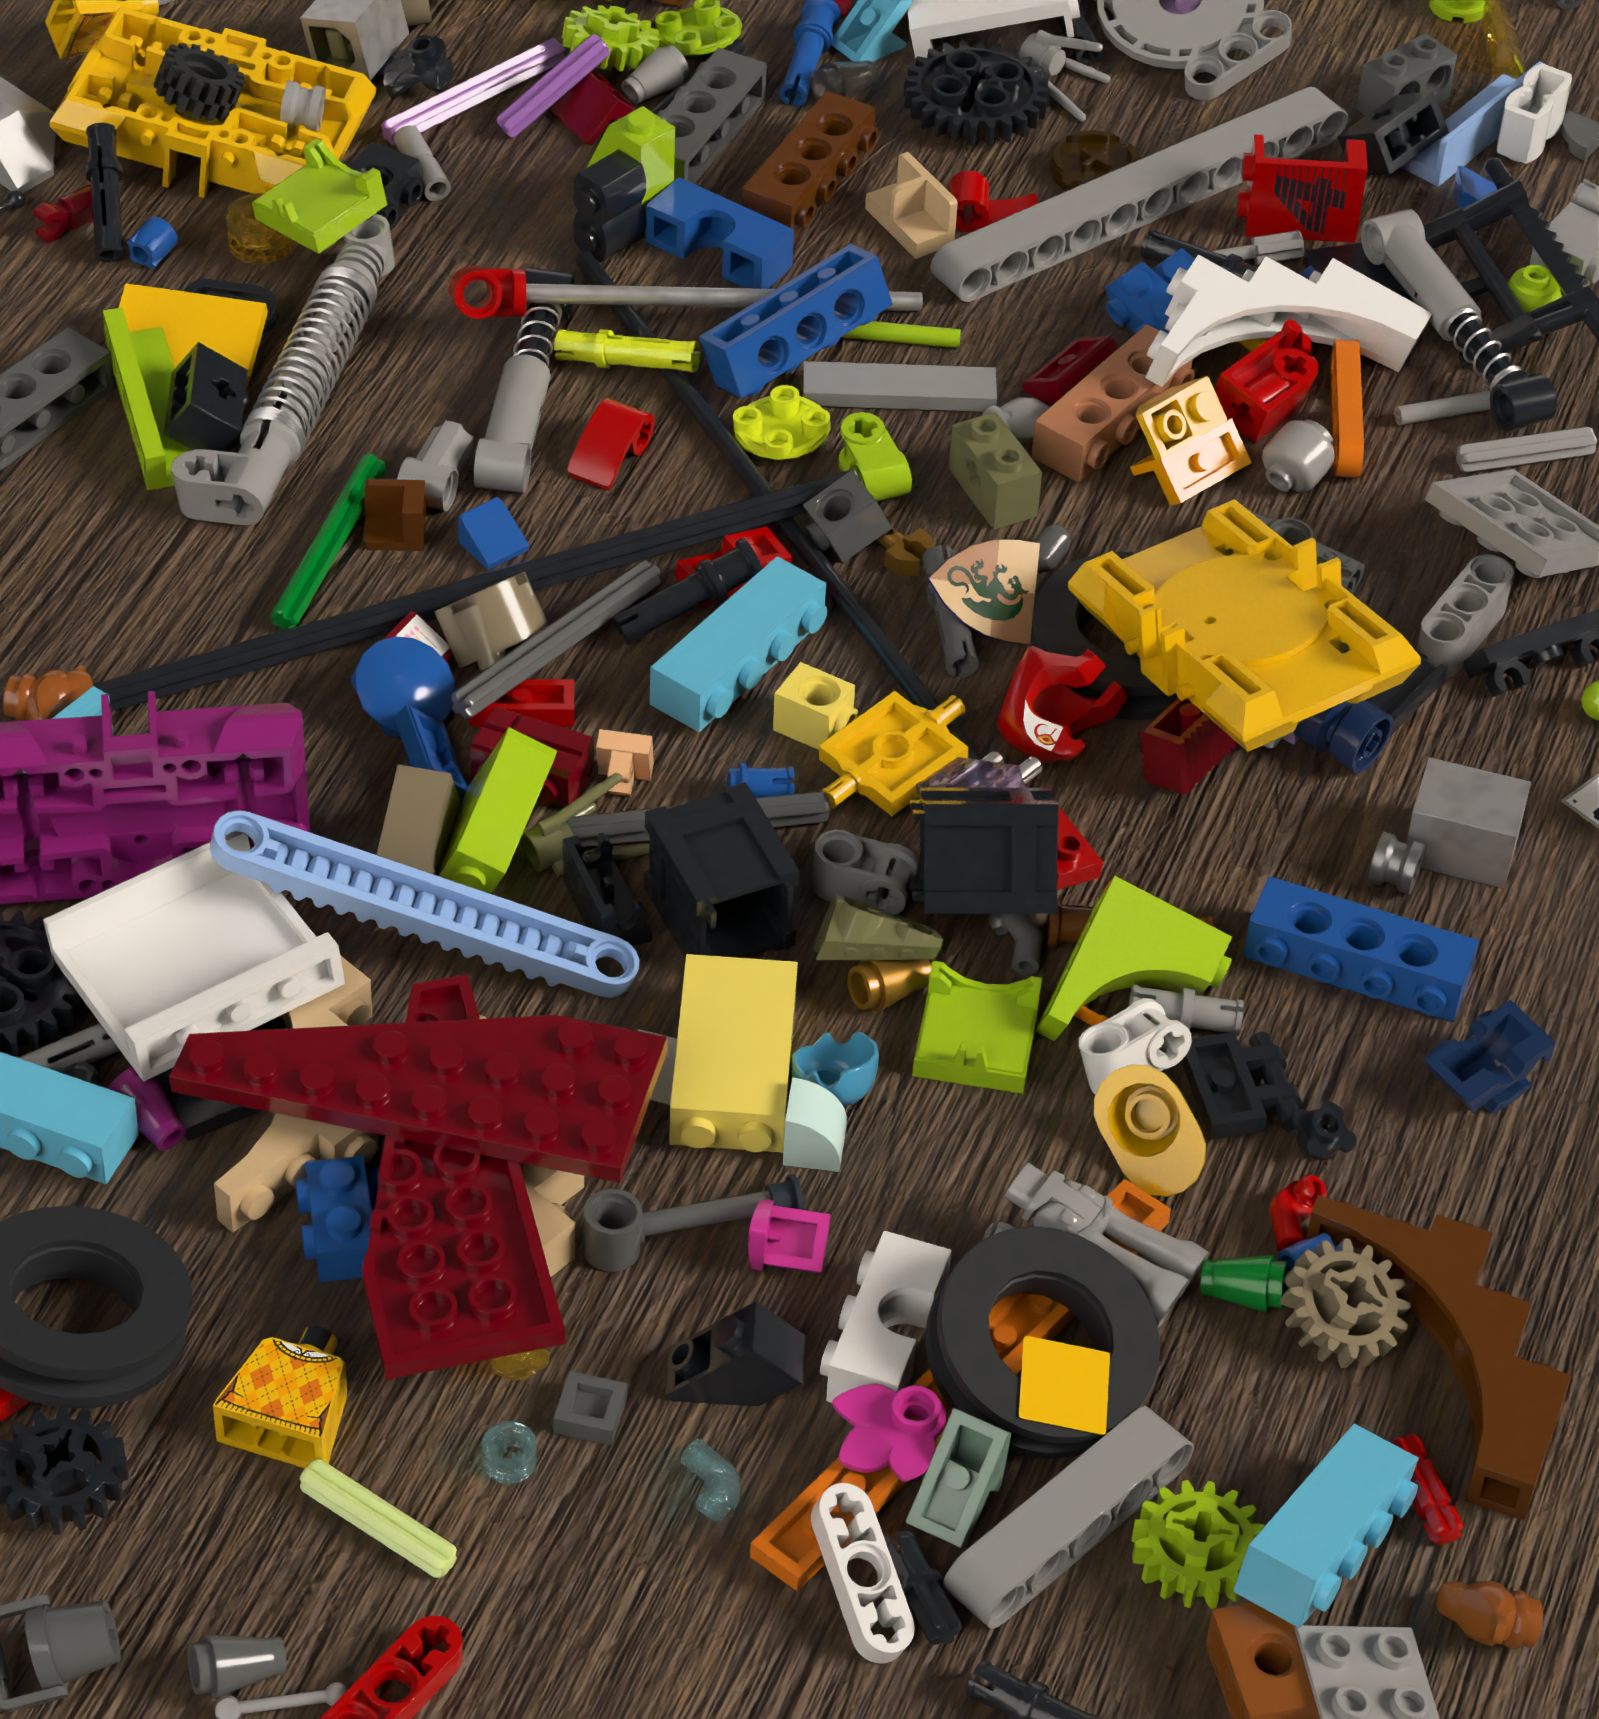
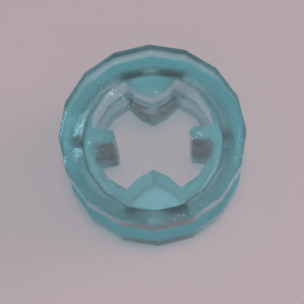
(503, 1436)

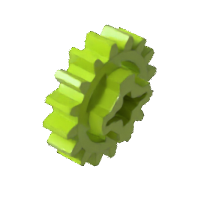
(626, 37)
(1194, 1542)

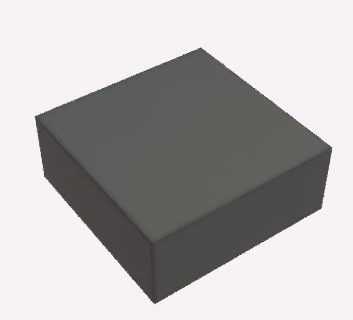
(590, 1408)

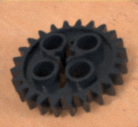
(1003, 102)
(32, 987)

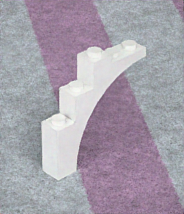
(1221, 308)

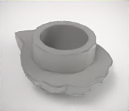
(1020, 416)

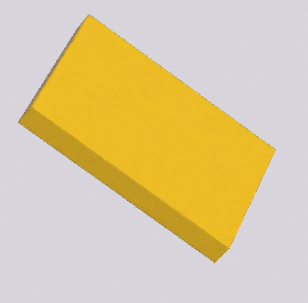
(220, 323)

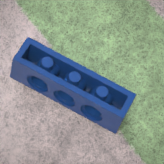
(796, 321)
(1360, 948)

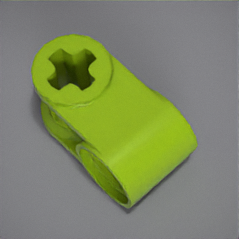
(874, 457)

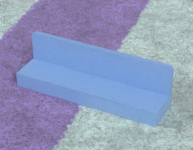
(1470, 132)

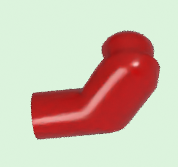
(1292, 1208)

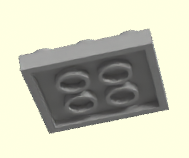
(1520, 521)

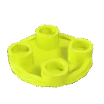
(781, 425)

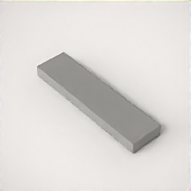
(900, 386)

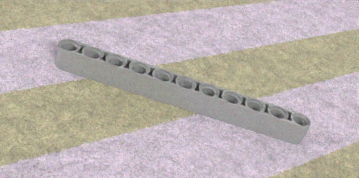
(1133, 195)

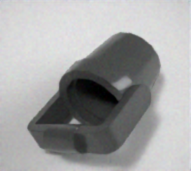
(62, 1646)

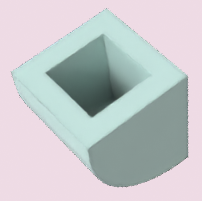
(813, 1127)

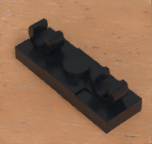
(1538, 645)

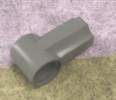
(440, 464)

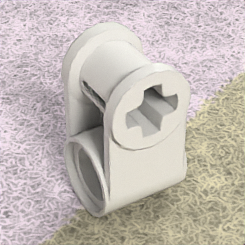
(1133, 1040)

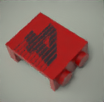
(1303, 195)

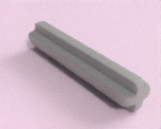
(1526, 449)

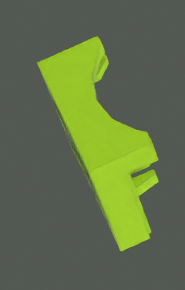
(321, 200)
(977, 1030)

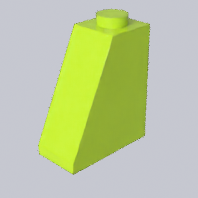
(648, 141)
(496, 812)

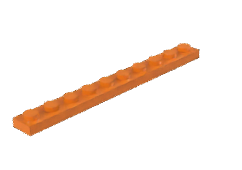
(789, 1542)

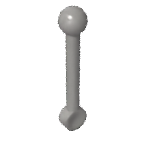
(230, 1708)

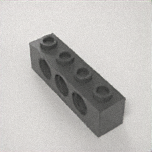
(713, 109)
(50, 390)

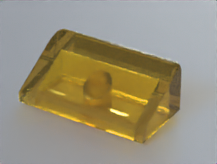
(1501, 40)

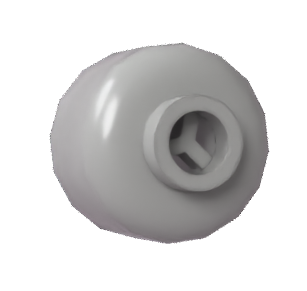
(1298, 456)

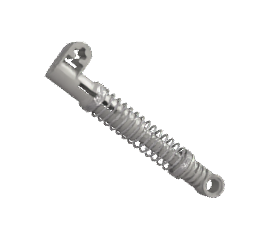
(275, 430)

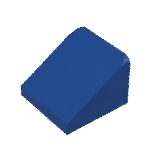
(1470, 187)
(491, 534)

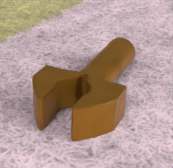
(902, 549)

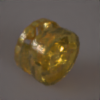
(249, 234)

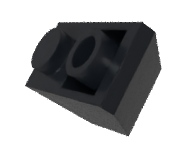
(737, 1360)

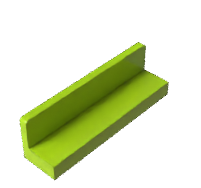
(143, 380)

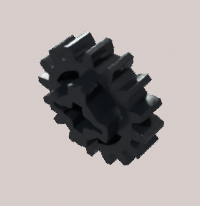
(61, 1470)

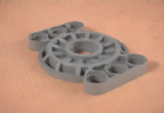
(1197, 39)

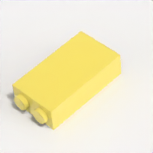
(733, 1053)

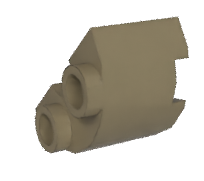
(491, 621)

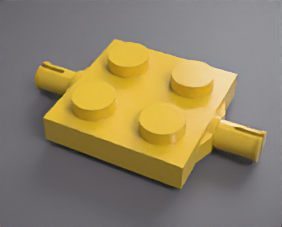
(891, 751)

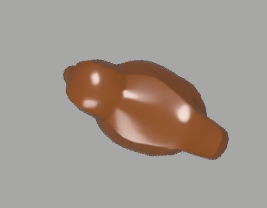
(44, 696)
(1492, 1613)

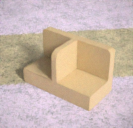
(915, 209)

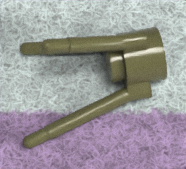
(545, 842)

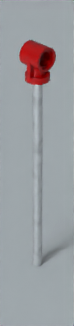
(509, 293)

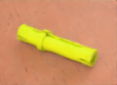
(607, 349)

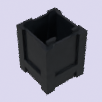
(987, 850)
(721, 876)

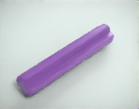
(553, 85)

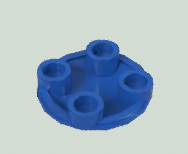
(402, 674)

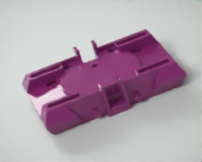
(121, 805)

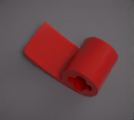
(974, 206)
(607, 439)

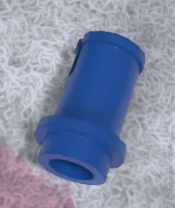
(762, 781)

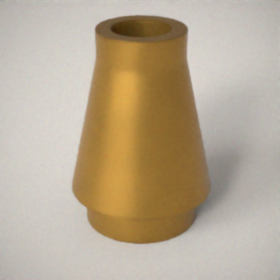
(885, 982)

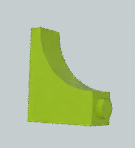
(1135, 942)

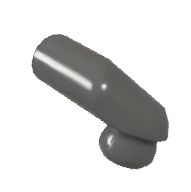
(1054, 544)
(1027, 939)

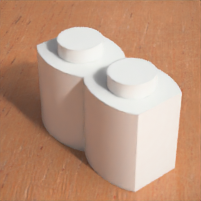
(1533, 113)

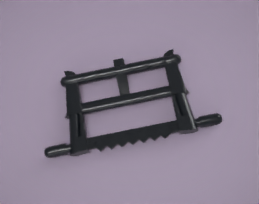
(1522, 327)

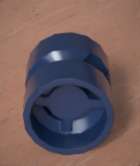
(1350, 731)

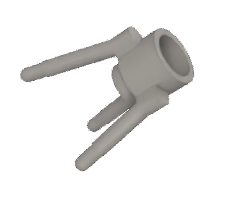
(1047, 53)

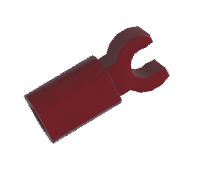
(70, 212)

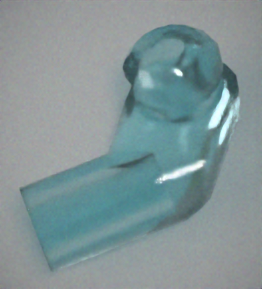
(719, 1479)

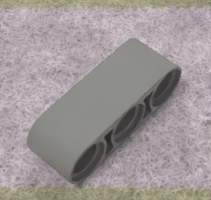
(1466, 612)

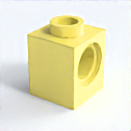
(813, 705)

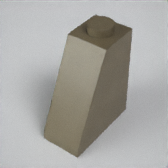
(419, 818)

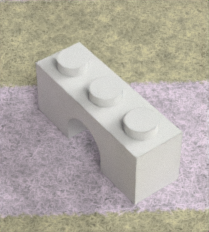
(895, 1289)

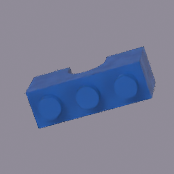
(692, 218)

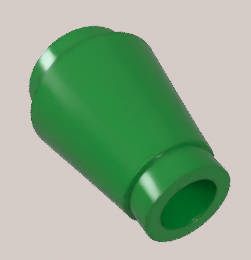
(1246, 1281)

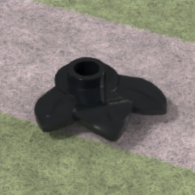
(419, 61)

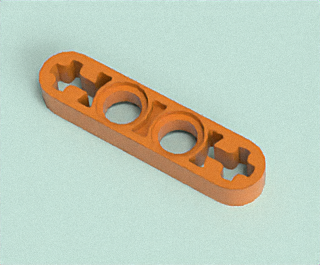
(1347, 408)

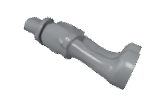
(1084, 1212)

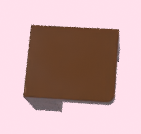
(394, 514)

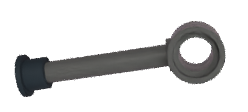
(617, 1225)

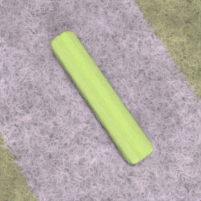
(378, 1518)

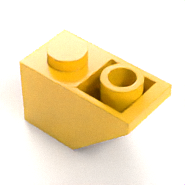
(1180, 416)

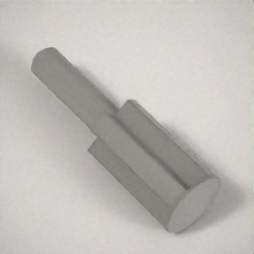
(1274, 246)

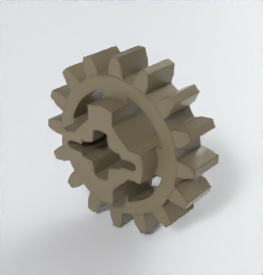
(1345, 1303)

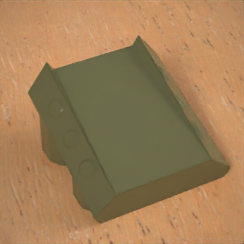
(866, 933)

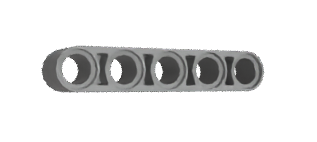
(1067, 1517)

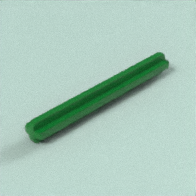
(326, 545)

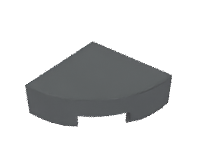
(1580, 134)

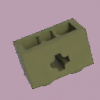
(995, 470)

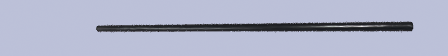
(790, 527)

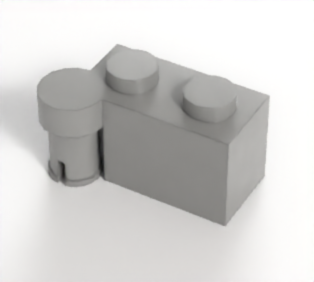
(1579, 232)

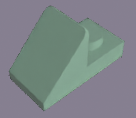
(959, 1478)

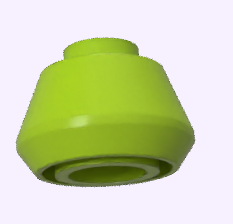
(1534, 287)

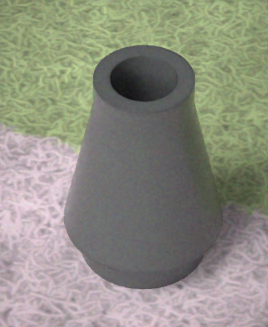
(233, 1662)

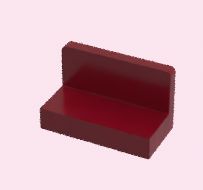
(591, 106)

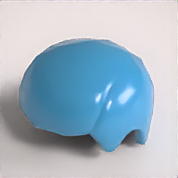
(841, 1068)

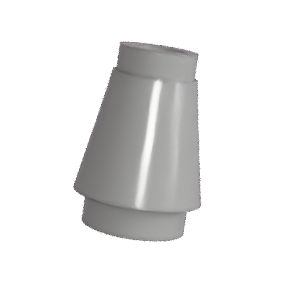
(656, 75)

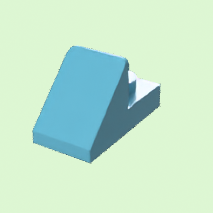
(869, 28)

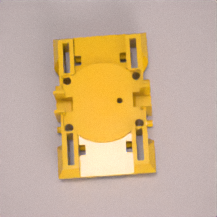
(243, 151)
(1245, 625)

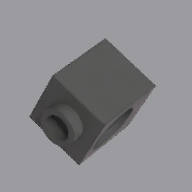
(845, 517)

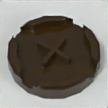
(1088, 157)

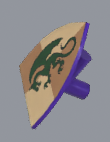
(991, 587)

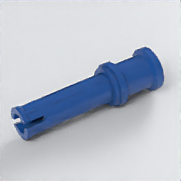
(812, 39)

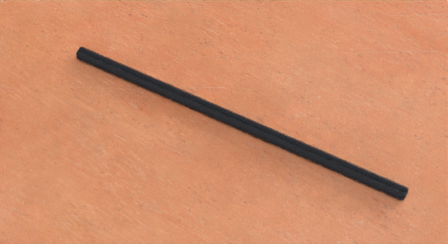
(385, 616)

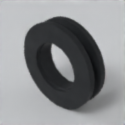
(1056, 630)
(1068, 1272)
(96, 1366)

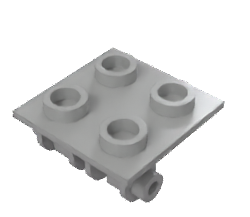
(1366, 1672)

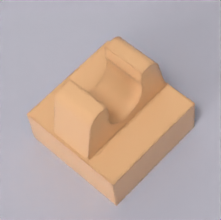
(627, 755)

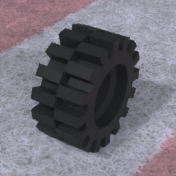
(199, 82)

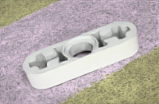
(894, 1608)

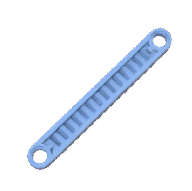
(423, 905)

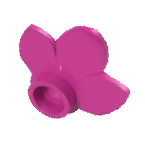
(884, 1432)

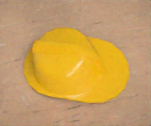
(1150, 1130)

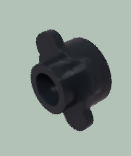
(1314, 1140)

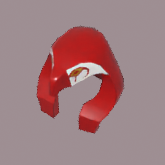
(1045, 713)

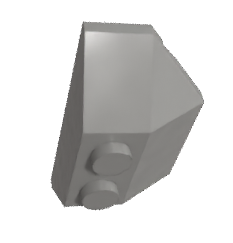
(25, 139)

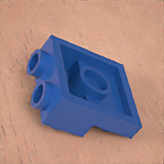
(1141, 293)
(340, 1205)

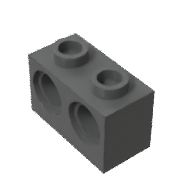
(1408, 69)

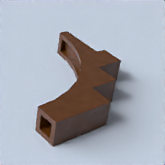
(1479, 1329)

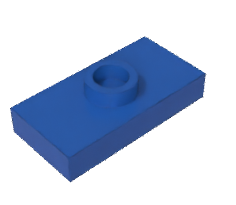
(429, 745)

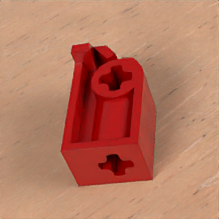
(1268, 383)

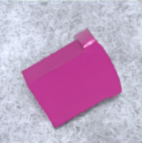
(787, 1238)

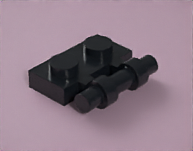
(1225, 1089)

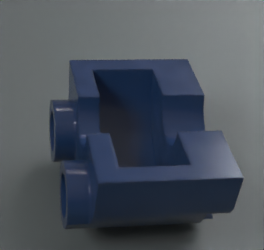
(1493, 1061)

